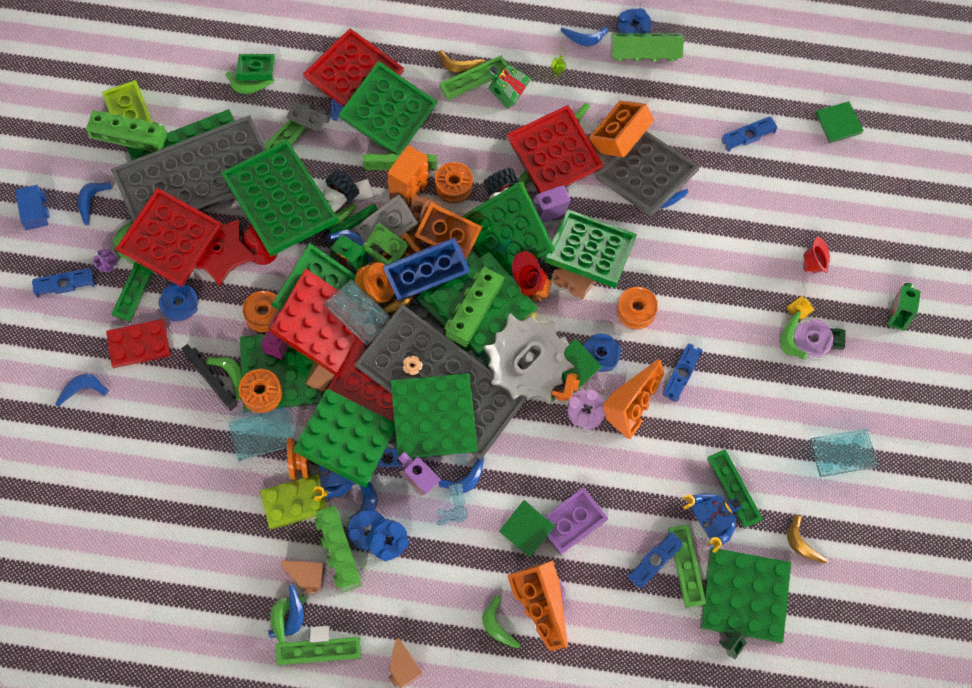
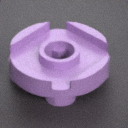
(812, 328)
(583, 419)

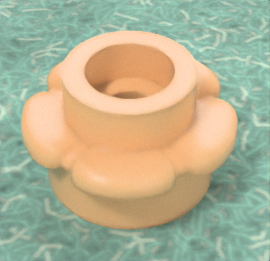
(412, 370)

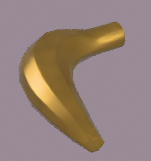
(458, 66)
(391, 308)
(799, 545)

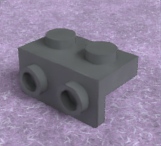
(304, 115)

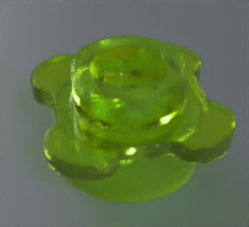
(558, 65)

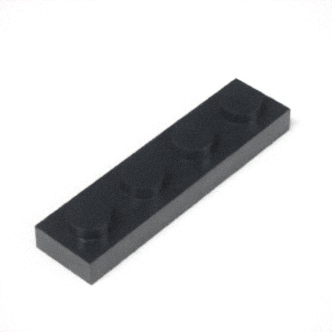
(205, 371)

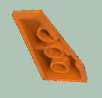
(631, 399)
(541, 596)

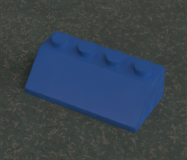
(426, 268)

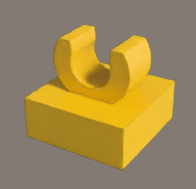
(801, 305)

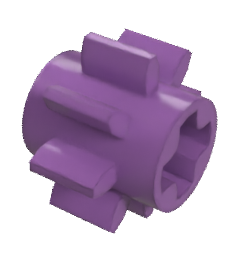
(105, 260)

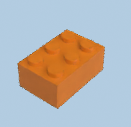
(621, 128)
(408, 175)

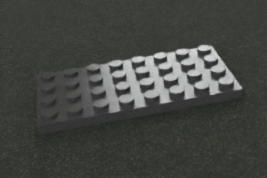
(190, 167)
(412, 336)

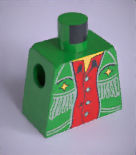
(507, 84)
(347, 253)
(907, 300)

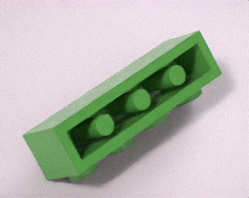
(646, 46)
(126, 131)
(474, 306)
(340, 554)

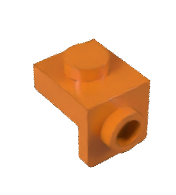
(571, 385)

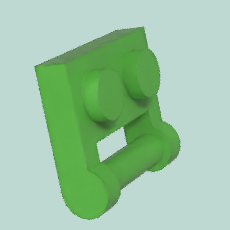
(388, 242)

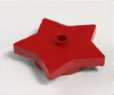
(225, 253)

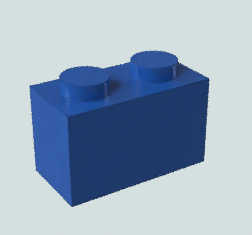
(32, 207)

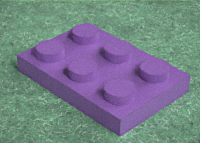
(574, 520)

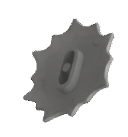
(537, 373)

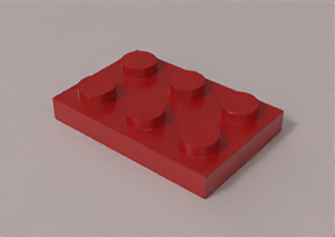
(138, 343)

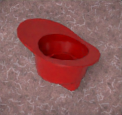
(255, 246)
(817, 257)
(528, 273)

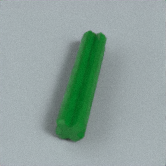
(355, 219)

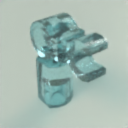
(458, 513)

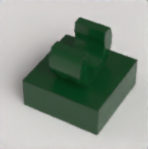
(838, 338)
(734, 644)

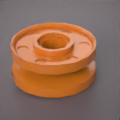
(457, 173)
(374, 282)
(254, 305)
(637, 318)
(256, 380)
(296, 462)

